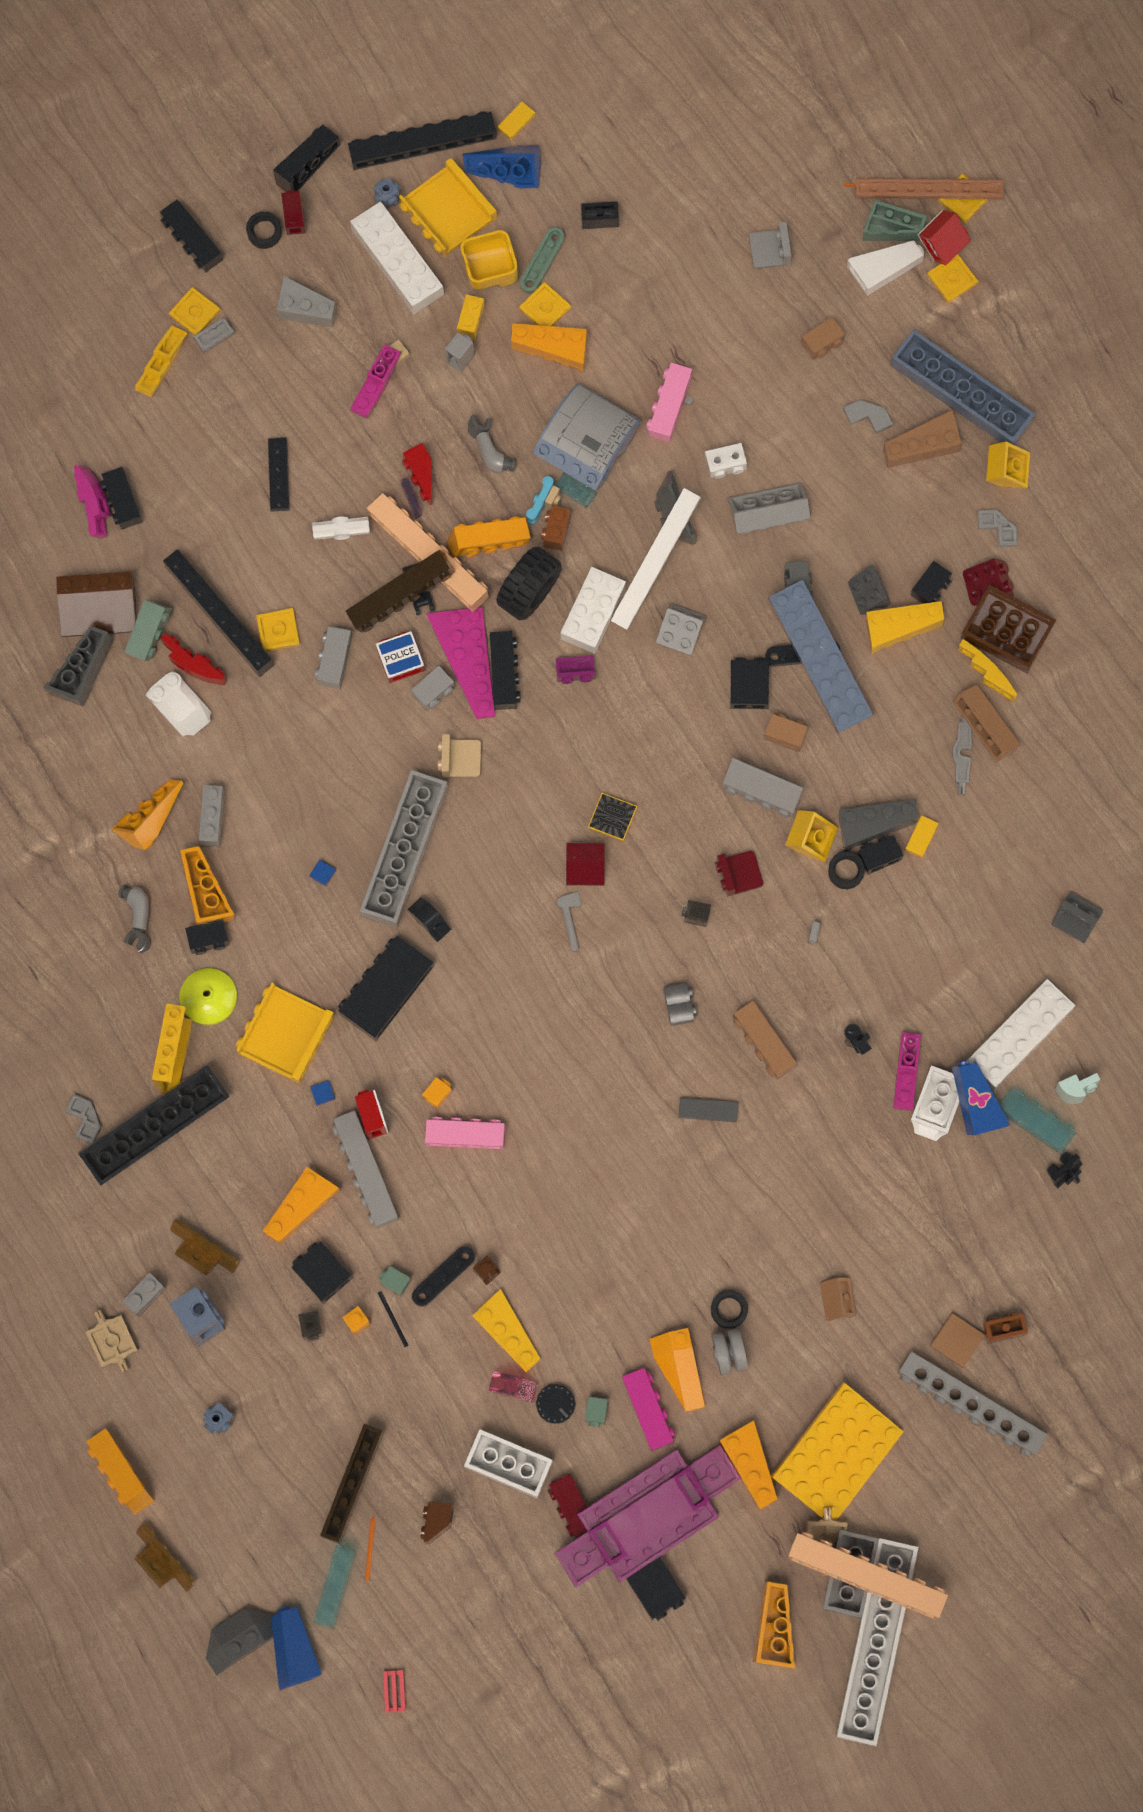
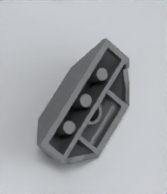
(665, 501)
(238, 1638)

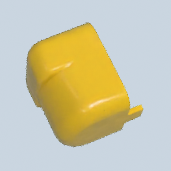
(489, 260)

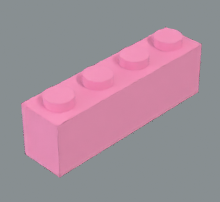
(670, 402)
(464, 1133)

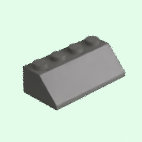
(769, 508)
(762, 788)
(843, 1597)

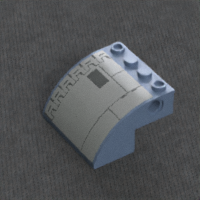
(586, 436)

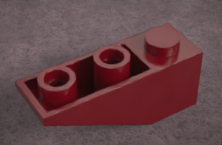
(293, 212)

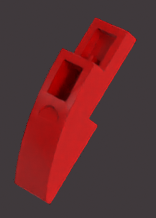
(198, 666)

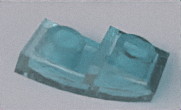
(575, 490)

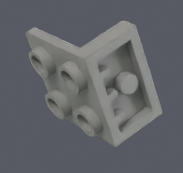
(771, 247)
(680, 628)

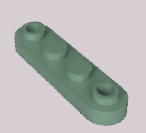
(542, 260)

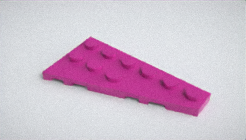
(465, 648)

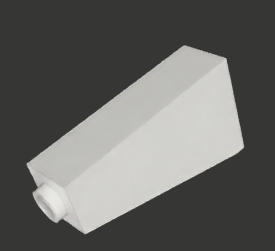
(884, 265)

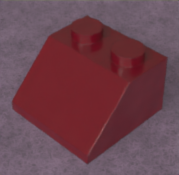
(585, 864)

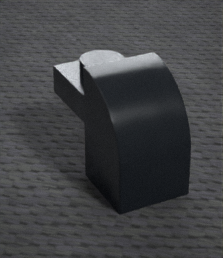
(429, 918)

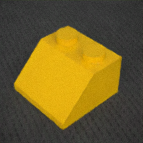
(1008, 465)
(811, 835)

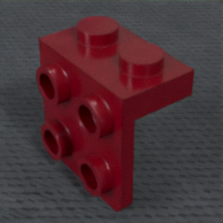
(993, 573)
(739, 873)

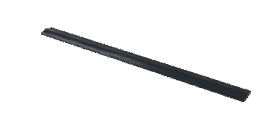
(393, 1319)

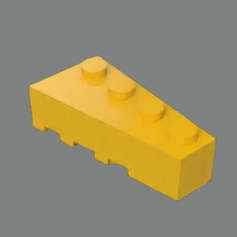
(901, 623)

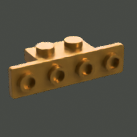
(201, 1252)
(159, 1563)

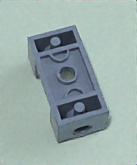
(198, 1316)

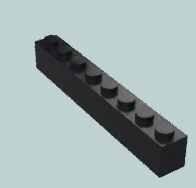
(422, 140)
(218, 613)

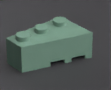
(892, 223)
(148, 629)

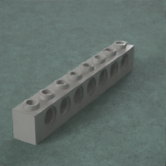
(1035, 1436)

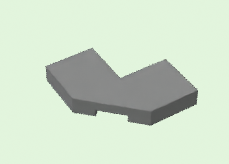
(862, 410)
(994, 520)
(90, 1124)

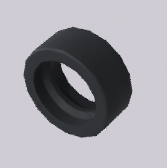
(259, 217)
(848, 856)
(729, 1324)

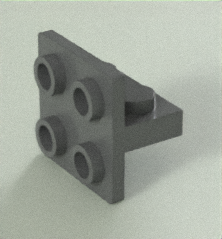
(868, 590)
(1077, 917)

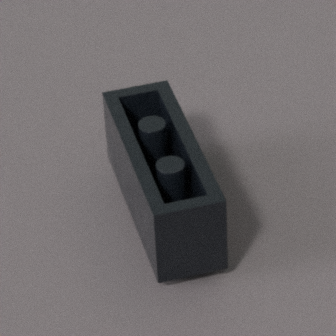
(120, 498)

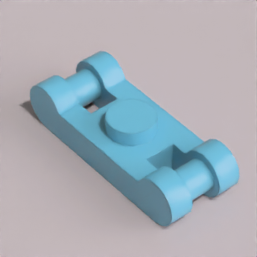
(539, 501)

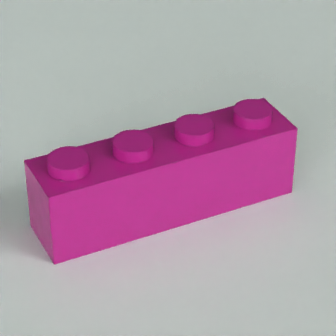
(648, 1410)

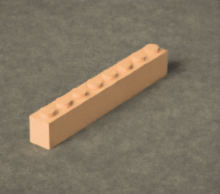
(422, 545)

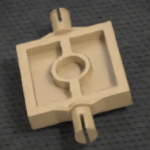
(111, 1341)
(826, 1529)

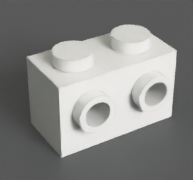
(725, 461)

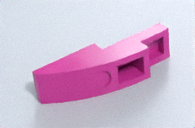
(376, 381)
(91, 493)
(907, 1071)

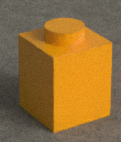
(437, 1092)
(356, 1321)

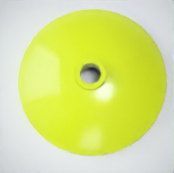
(217, 1005)

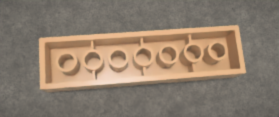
(867, 1576)

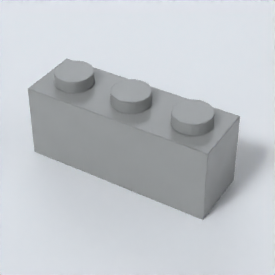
(333, 657)
(211, 816)

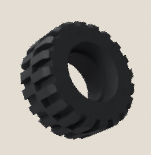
(528, 583)

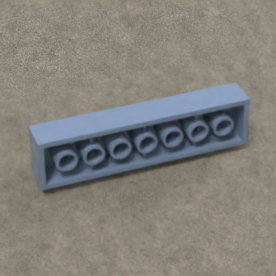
(962, 389)
(820, 656)

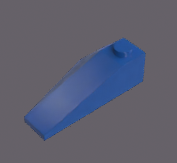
(511, 165)

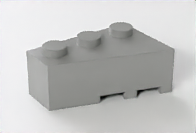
(304, 305)

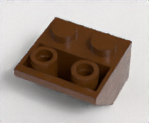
(438, 1521)

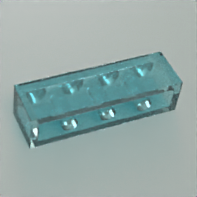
(1036, 1121)
(335, 1587)

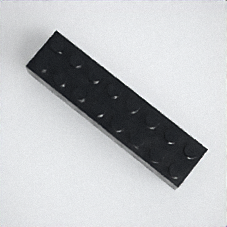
(153, 1124)

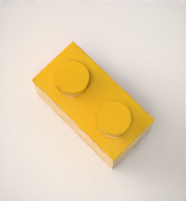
(471, 316)

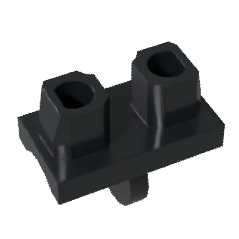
(857, 1039)
(1068, 1172)

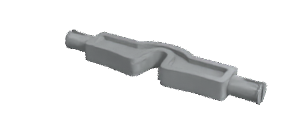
(962, 763)

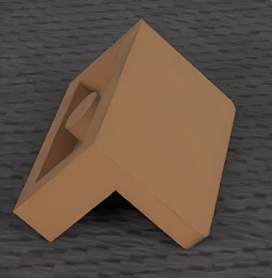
(838, 1298)

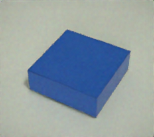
(322, 873)
(322, 1093)

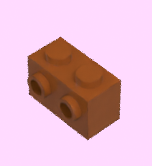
(557, 527)
(1005, 1328)

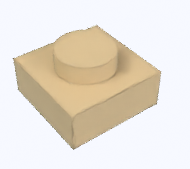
(400, 347)
(553, 498)

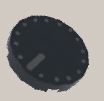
(555, 1404)

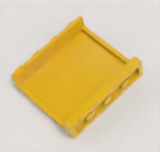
(448, 208)
(284, 1033)
(171, 1048)

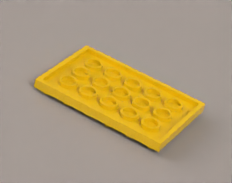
(837, 1453)

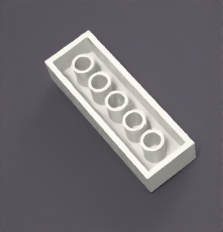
(397, 258)
(1022, 1033)

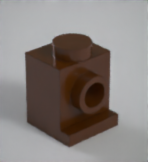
(486, 1270)

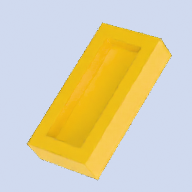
(516, 120)
(921, 836)

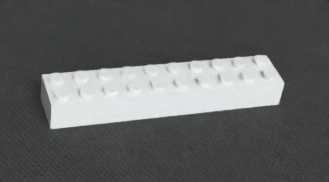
(875, 1653)

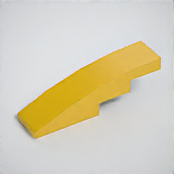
(161, 361)
(992, 675)

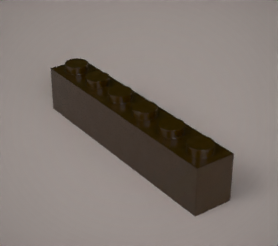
(400, 591)
(352, 1484)

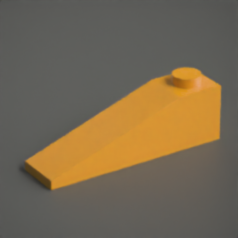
(146, 822)
(677, 1362)

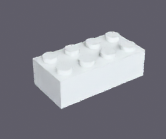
(593, 610)
(508, 1464)

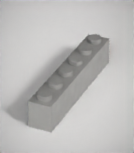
(366, 1170)

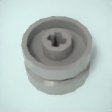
(729, 1351)

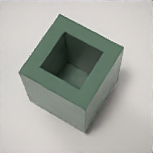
(394, 1281)
(596, 1411)

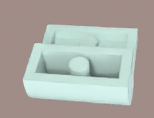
(1075, 1091)

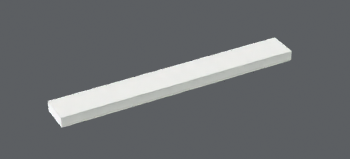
(655, 558)

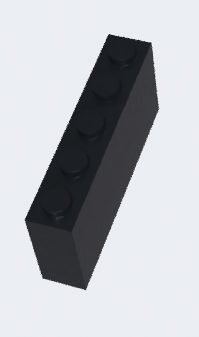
(385, 987)

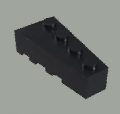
(306, 159)

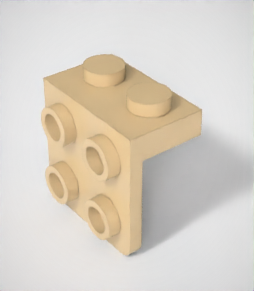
(459, 757)

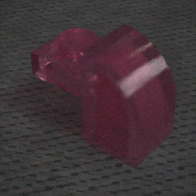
(512, 1386)

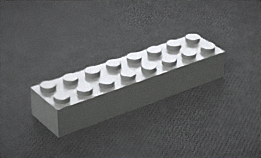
(404, 849)

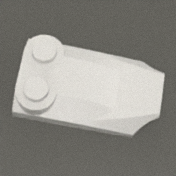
(179, 704)
(936, 1105)

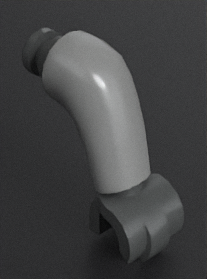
(491, 457)
(140, 909)

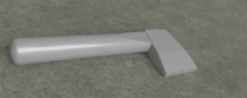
(565, 902)

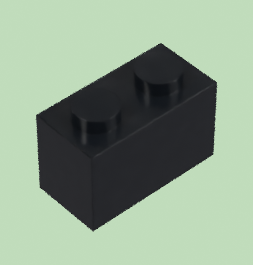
(599, 215)
(931, 584)
(880, 854)
(207, 937)

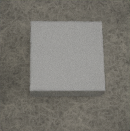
(814, 933)

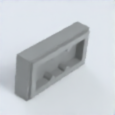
(213, 335)

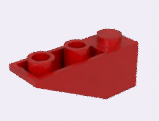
(420, 466)

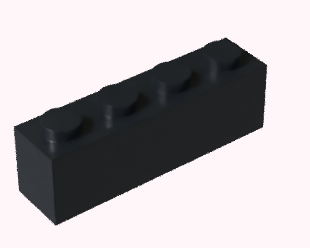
(191, 236)
(503, 671)

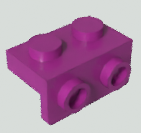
(575, 669)

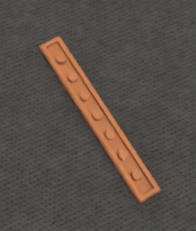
(930, 188)

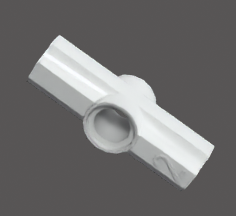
(341, 528)

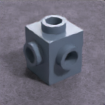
(387, 192)
(214, 1412)

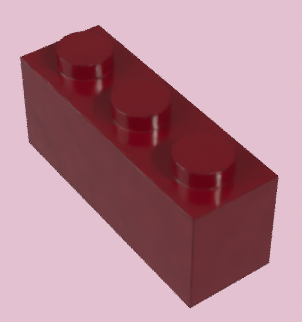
(570, 1503)

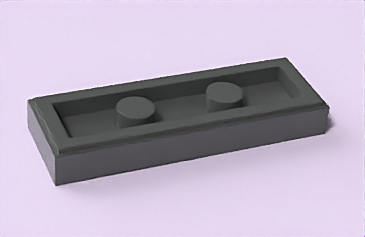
(708, 1110)

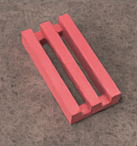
(386, 1690)

